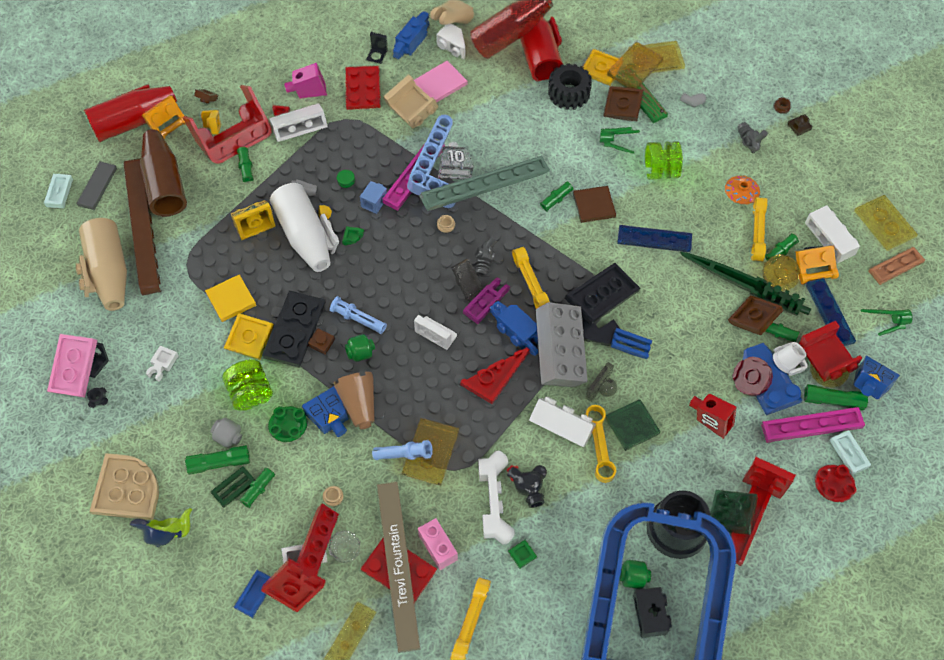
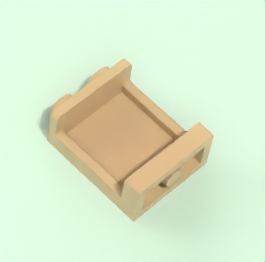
(410, 102)

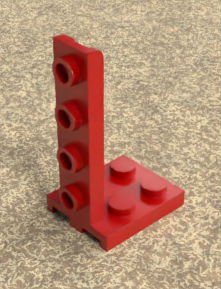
(765, 481)
(298, 581)

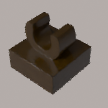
(800, 125)

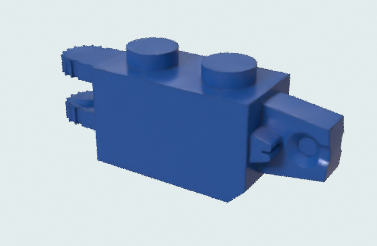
(411, 35)
(516, 326)

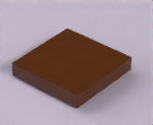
(623, 103)
(594, 204)
(755, 315)

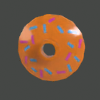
(739, 194)

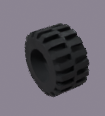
(565, 95)

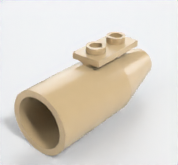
(104, 263)

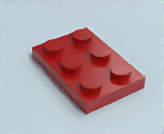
(362, 87)
(420, 570)

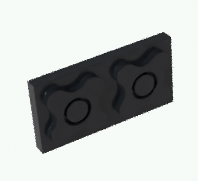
(602, 293)
(294, 329)

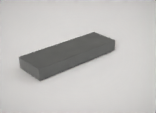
(96, 185)

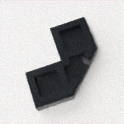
(603, 335)

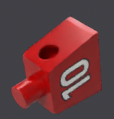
(715, 414)

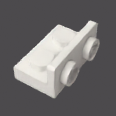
(434, 331)

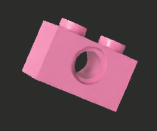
(437, 544)

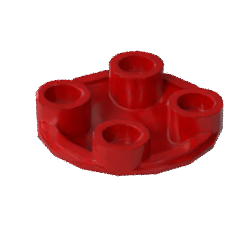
(835, 483)

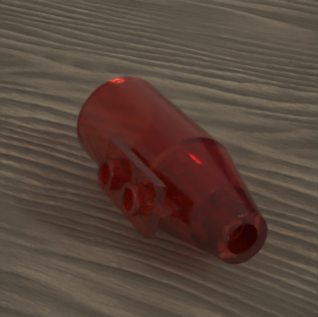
(508, 25)

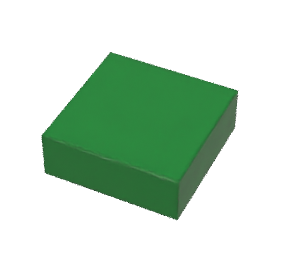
(522, 554)

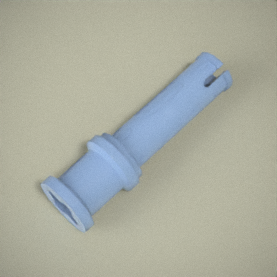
(350, 312)
(409, 450)

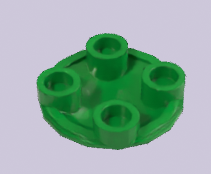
(287, 423)

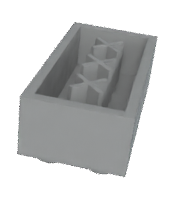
(561, 345)

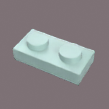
(58, 191)
(850, 452)

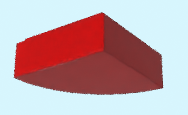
(278, 110)

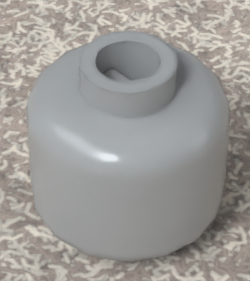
(226, 432)

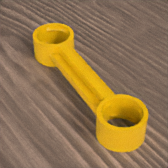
(759, 247)
(522, 261)
(600, 445)
(478, 598)

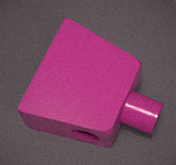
(307, 82)

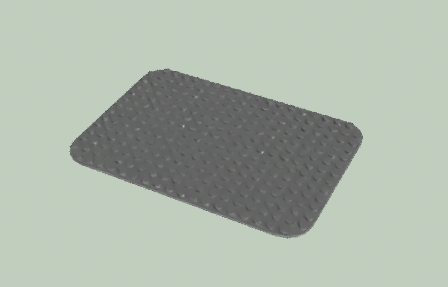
(394, 276)

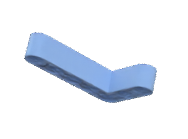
(426, 160)

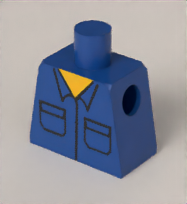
(874, 378)
(327, 412)

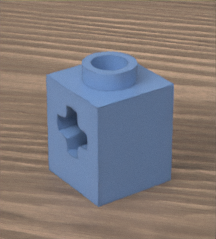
(372, 197)

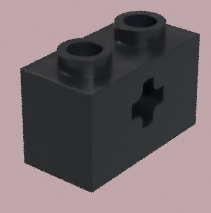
(648, 624)

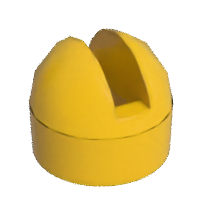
(323, 209)

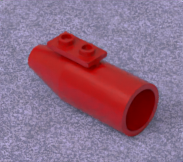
(542, 49)
(125, 111)

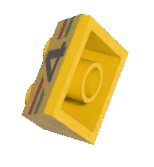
(253, 219)

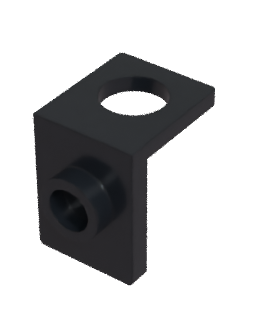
(378, 45)
(99, 360)

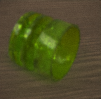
(663, 159)
(247, 384)

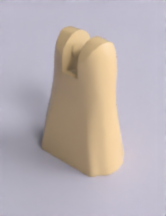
(452, 12)

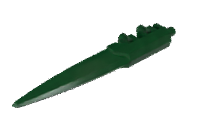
(756, 286)

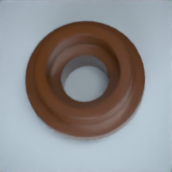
(784, 102)

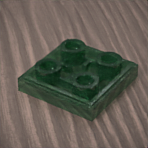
(632, 424)
(734, 510)

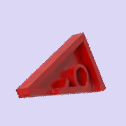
(491, 381)

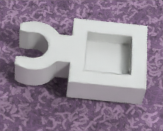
(162, 360)

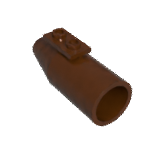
(161, 176)

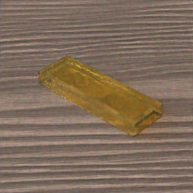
(351, 633)

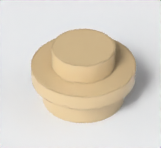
(446, 223)
(333, 496)

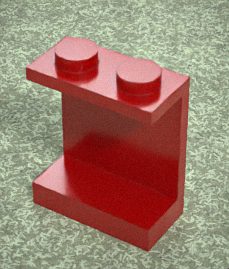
(828, 352)

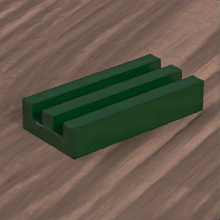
(238, 492)

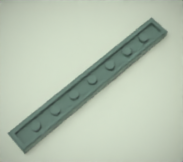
(483, 183)

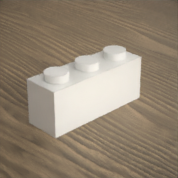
(298, 122)
(832, 232)
(562, 421)

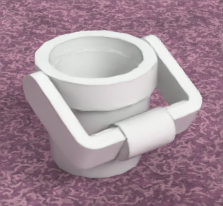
(789, 356)

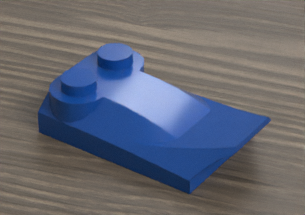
(782, 391)

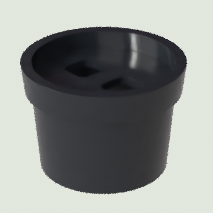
(684, 542)

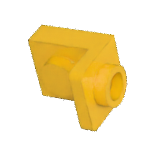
(211, 120)

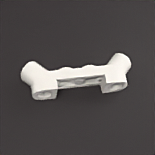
(492, 523)

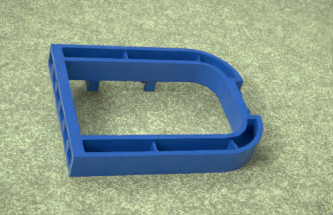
(717, 587)

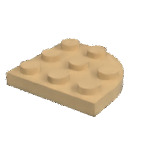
(125, 489)

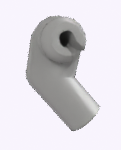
(695, 100)

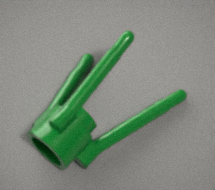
(608, 135)
(899, 317)

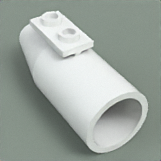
(302, 226)

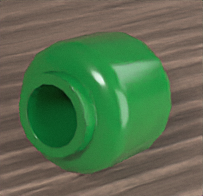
(359, 348)
(635, 574)

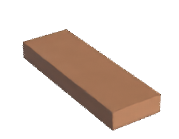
(896, 265)

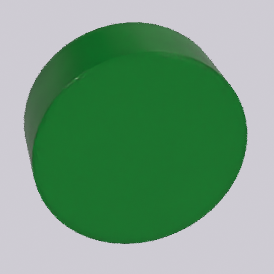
(345, 178)

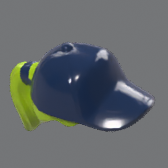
(162, 532)

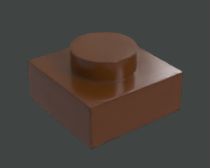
(205, 95)
(321, 341)

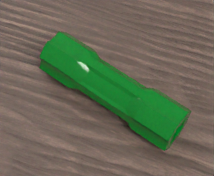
(849, 399)
(202, 462)

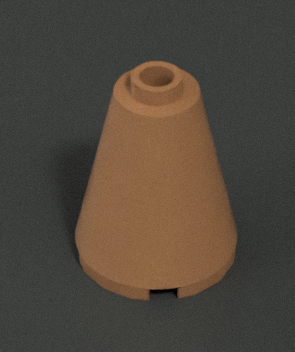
(358, 398)

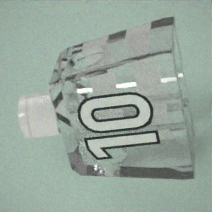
(455, 162)

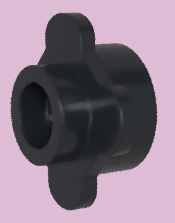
(93, 393)

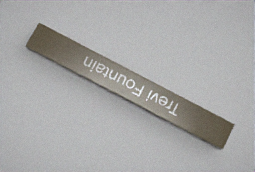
(398, 568)

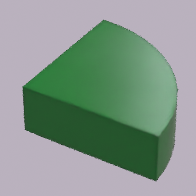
(352, 235)

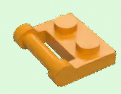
(162, 113)
(816, 258)

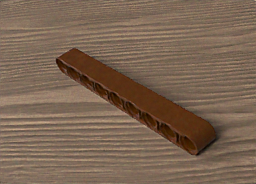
(141, 229)

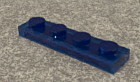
(654, 238)
(829, 309)

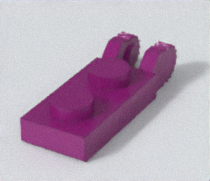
(481, 304)

